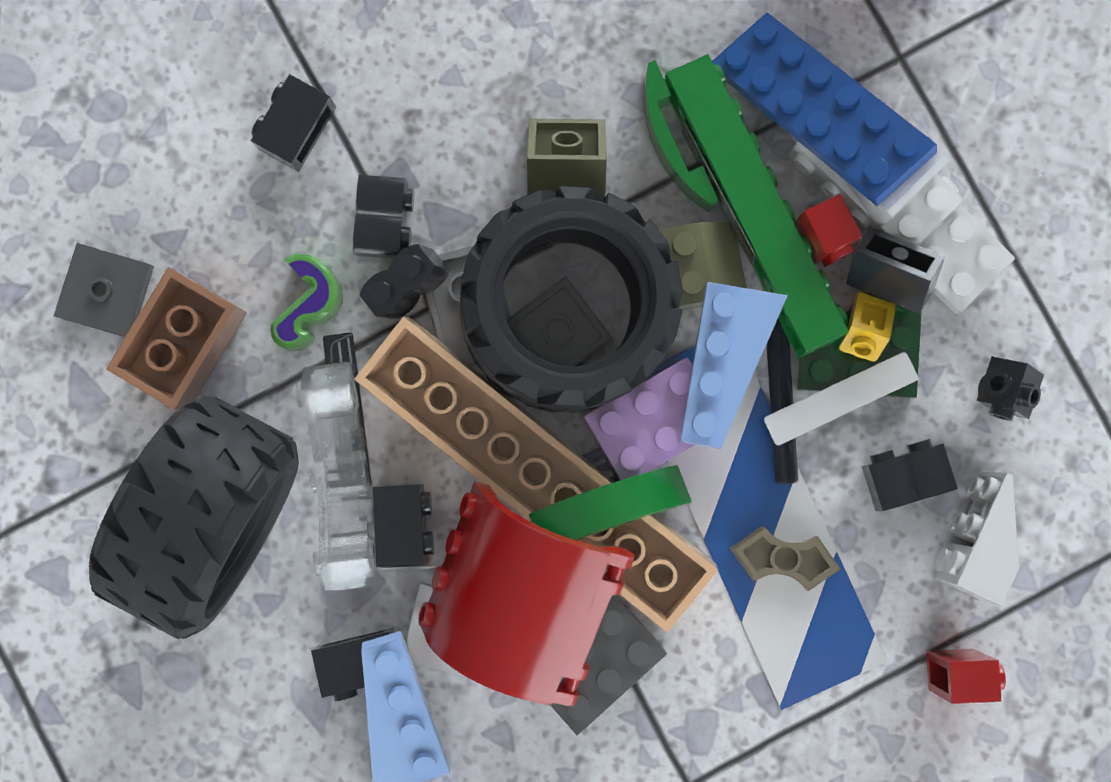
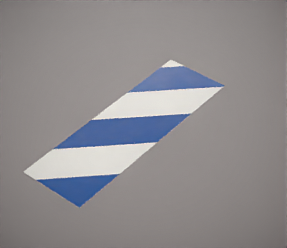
(798, 635)

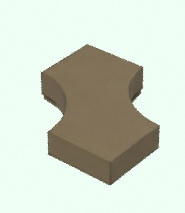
(765, 555)

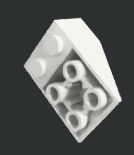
(984, 541)

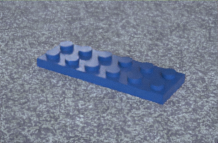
(825, 109)

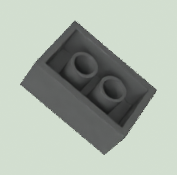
(617, 660)

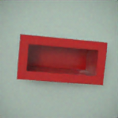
(829, 230)
(965, 676)

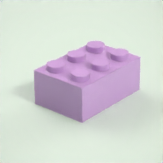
(644, 425)

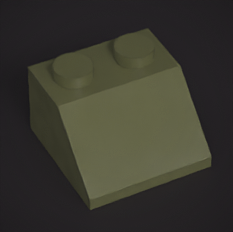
(566, 154)
(704, 255)

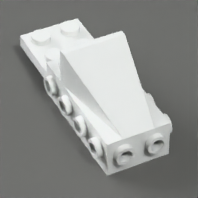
(927, 214)

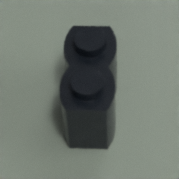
(382, 216)
(410, 275)
(910, 476)

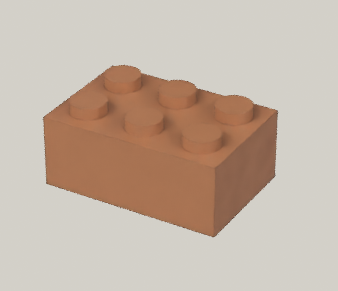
(176, 340)

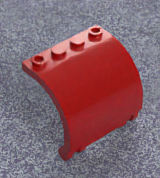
(518, 602)

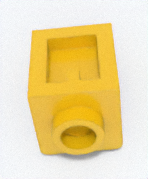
(868, 327)

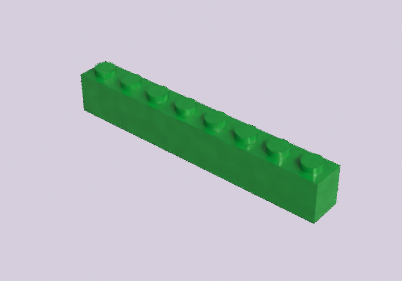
(749, 187)

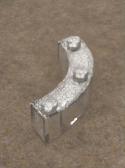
(339, 477)

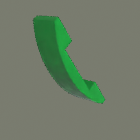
(694, 183)
(615, 504)

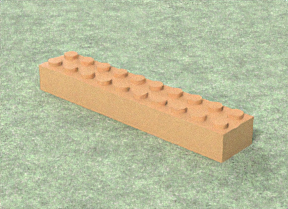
(525, 461)

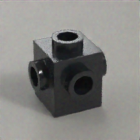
(1010, 388)

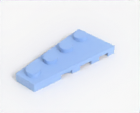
(727, 351)
(398, 717)

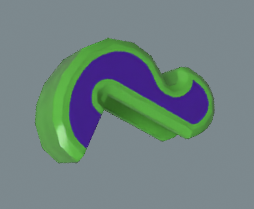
(314, 307)

